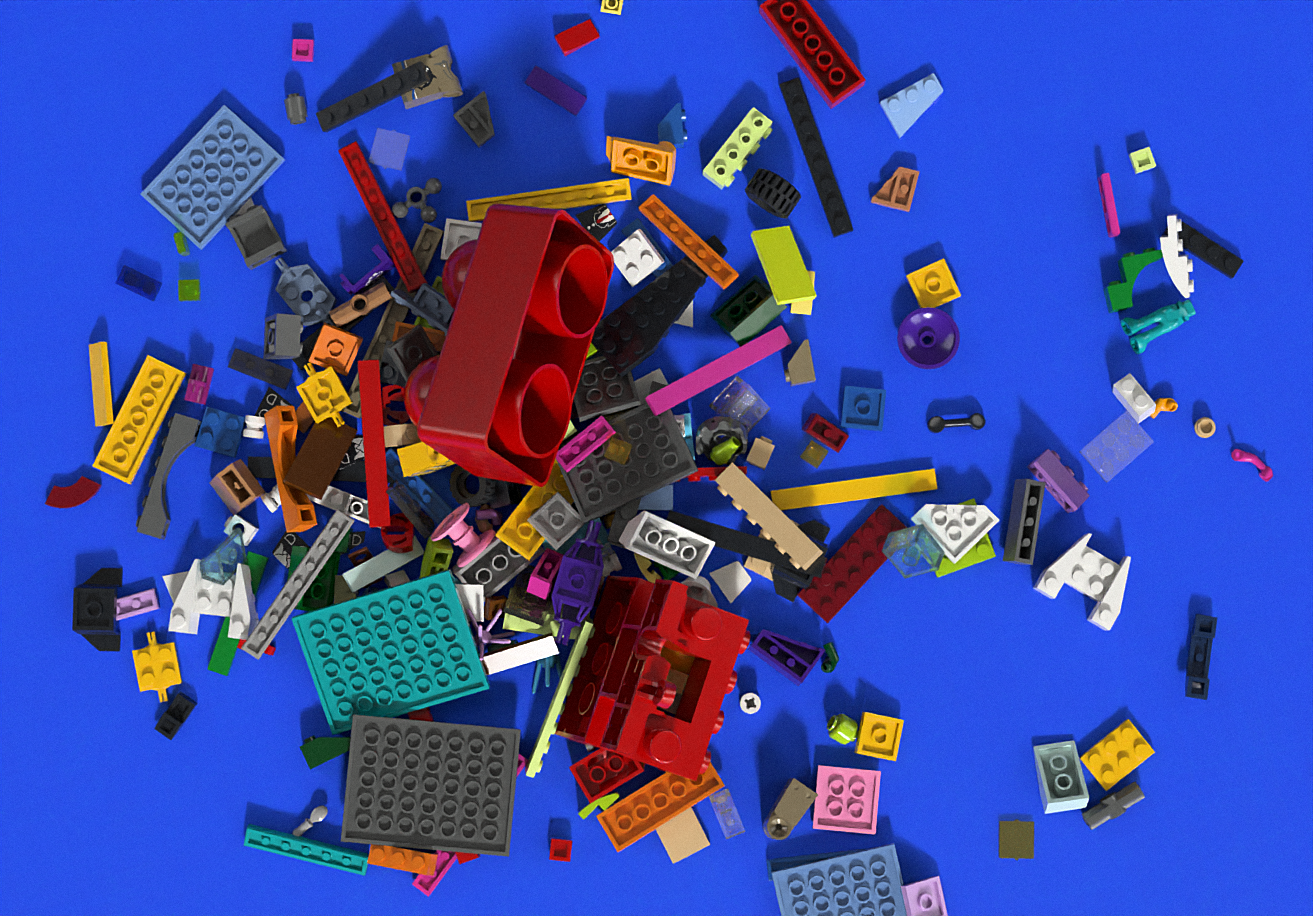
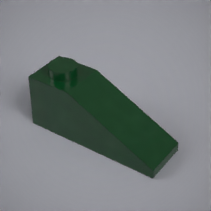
(323, 749)

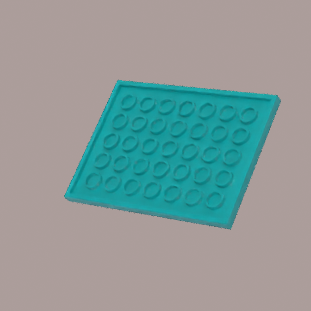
(391, 651)

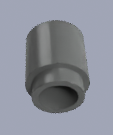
(295, 109)

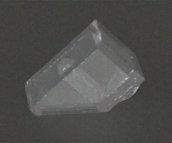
(727, 813)

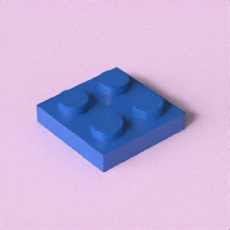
(863, 408)
(220, 432)

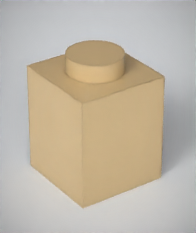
(760, 452)

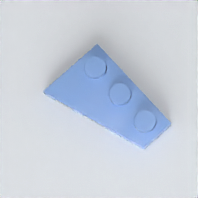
(910, 103)

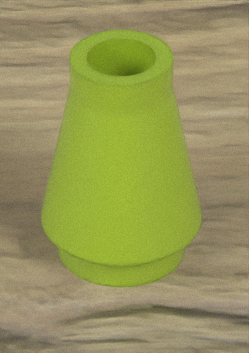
(724, 451)

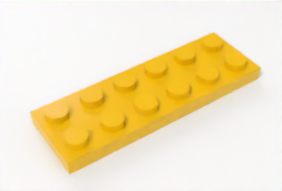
(139, 419)
(517, 530)

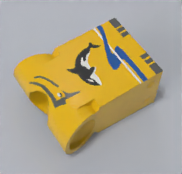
(421, 460)

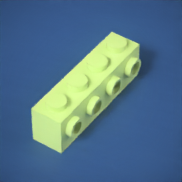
(737, 148)

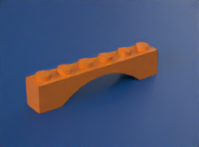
(282, 430)

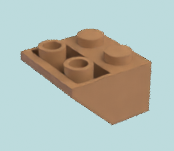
(237, 486)

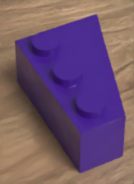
(786, 655)

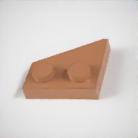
(898, 190)

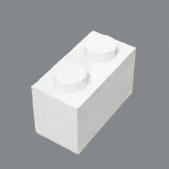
(1134, 398)

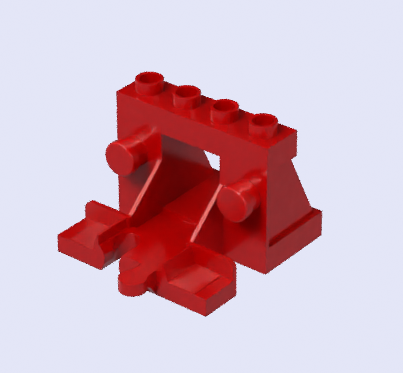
(626, 676)

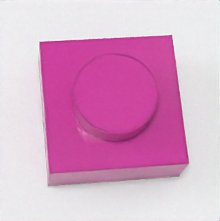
(303, 50)

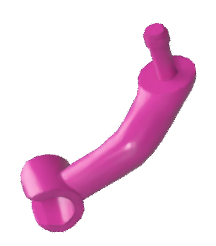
(1242, 456)

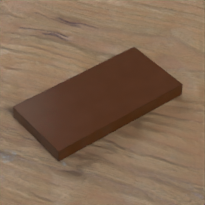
(320, 457)

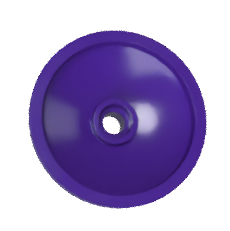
(933, 324)

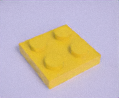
(933, 285)
(879, 736)

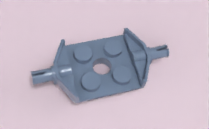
(294, 283)

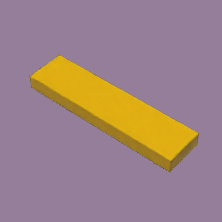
(101, 384)

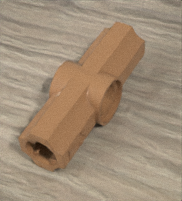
(348, 311)

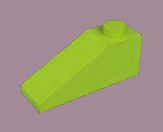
(436, 557)

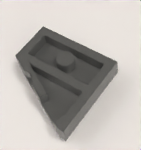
(476, 120)

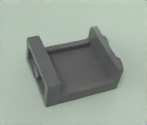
(256, 236)

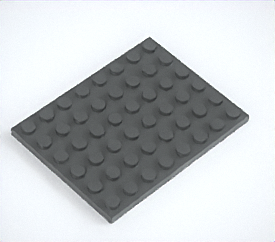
(431, 785)

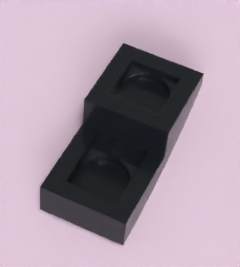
(175, 716)

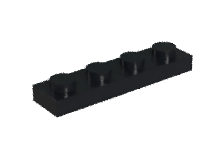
(1208, 251)

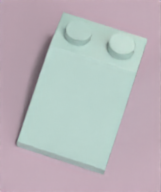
(1060, 777)

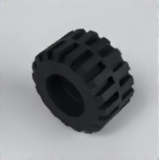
(772, 193)

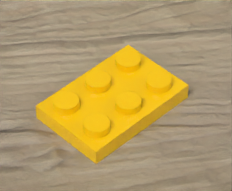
(1116, 754)

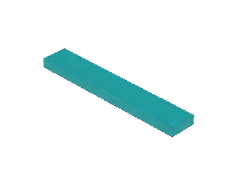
(306, 849)

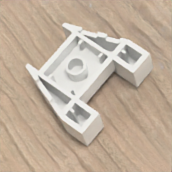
(1092, 576)
(209, 598)

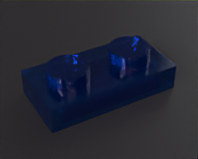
(138, 283)

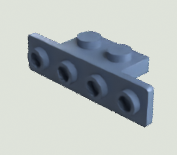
(427, 304)

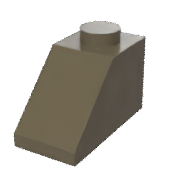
(800, 367)

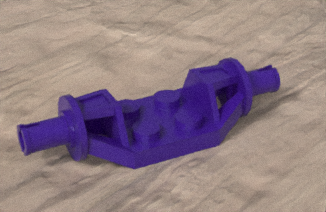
(577, 582)

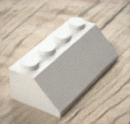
(666, 543)

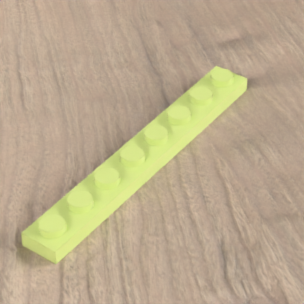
(563, 689)

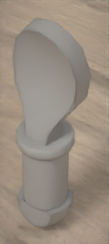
(316, 816)

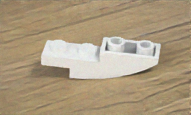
(1176, 264)
(345, 502)

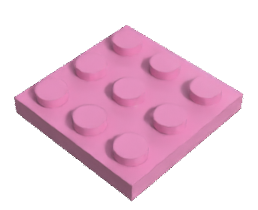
(846, 799)

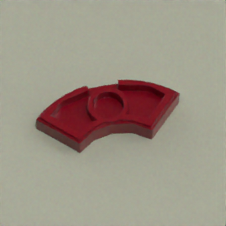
(73, 495)

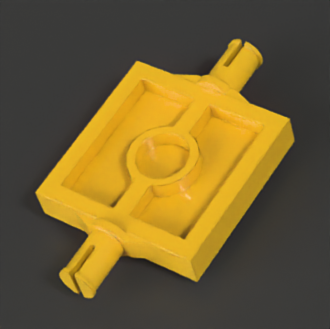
(324, 394)
(157, 666)

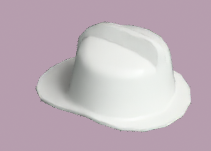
(700, 590)

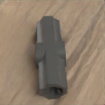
(1113, 805)

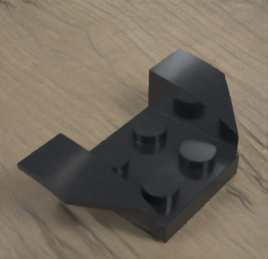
(787, 581)
(96, 609)

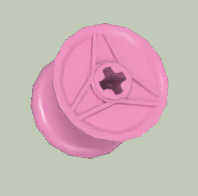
(463, 535)

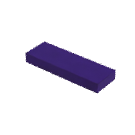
(555, 90)

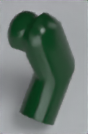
(831, 659)

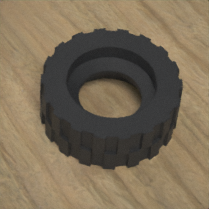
(461, 494)

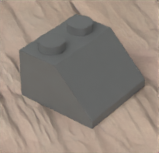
(282, 336)

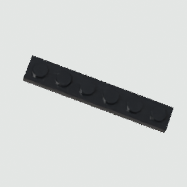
(373, 96)

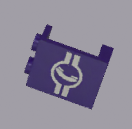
(381, 269)

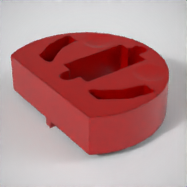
(398, 415)
(401, 542)

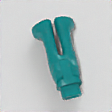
(1168, 317)

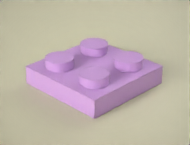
(924, 898)

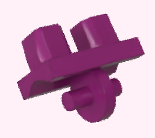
(199, 384)

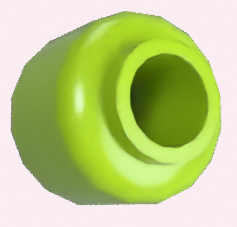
(842, 728)

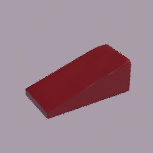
(825, 432)

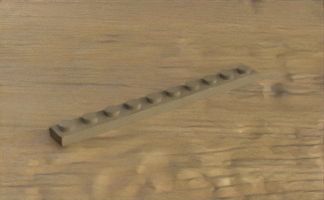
(423, 252)

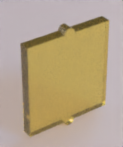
(1016, 839)

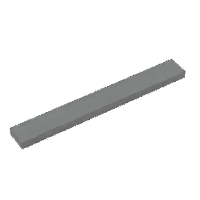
(297, 584)

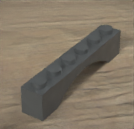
(155, 517)

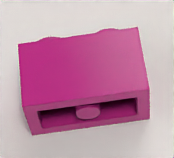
(545, 574)

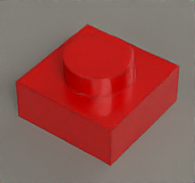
(560, 849)

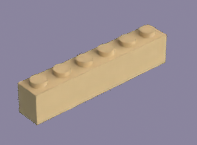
(768, 516)

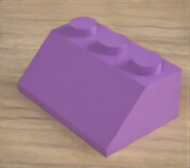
(1059, 480)

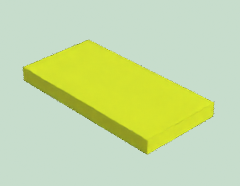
(783, 265)

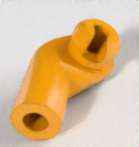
(1164, 404)

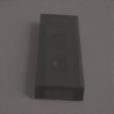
(260, 369)

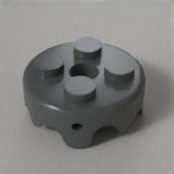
(708, 434)

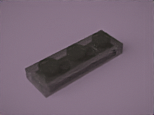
(410, 508)

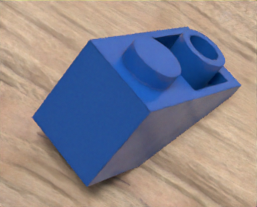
(671, 127)

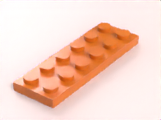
(655, 806)

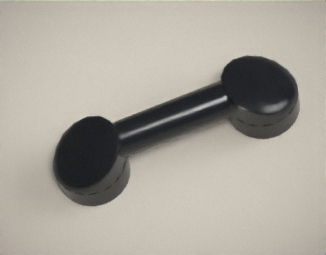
(937, 423)

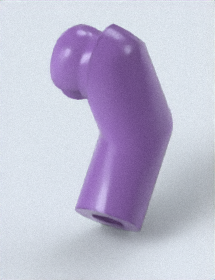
(485, 514)

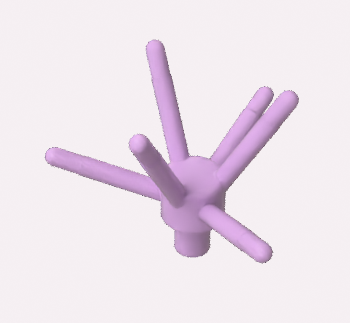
(484, 637)

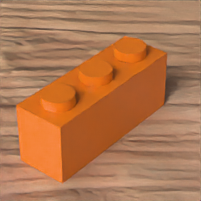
(402, 859)

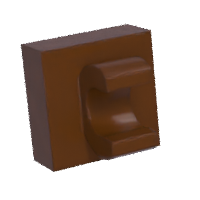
(493, 604)

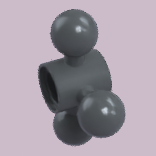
(428, 213)

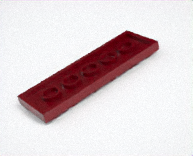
(851, 565)

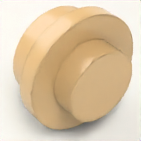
(1204, 427)

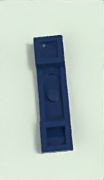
(1199, 657)

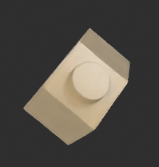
(400, 435)

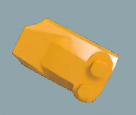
(642, 159)

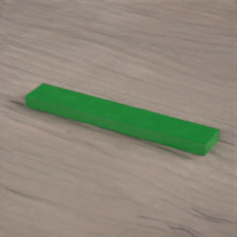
(227, 647)

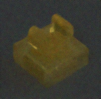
(618, 450)
(814, 454)

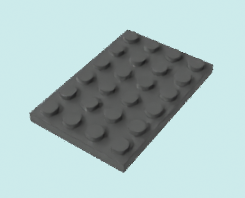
(655, 460)

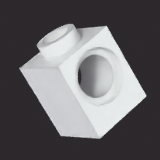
(249, 529)

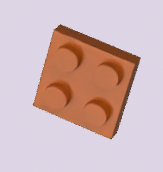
(335, 349)

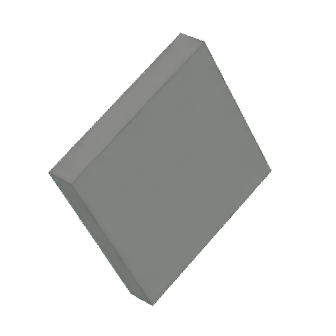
(556, 521)

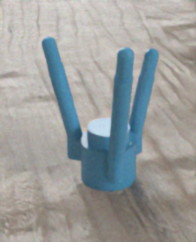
(547, 663)

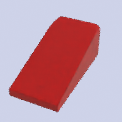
(576, 37)

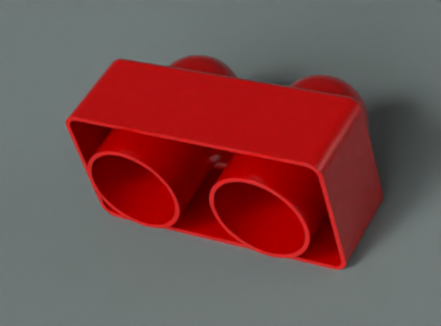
(515, 343)

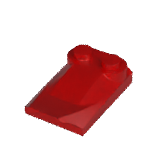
(604, 772)

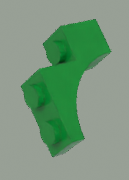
(1119, 294)

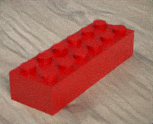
(813, 48)

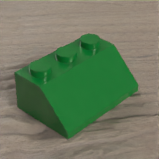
(322, 588)

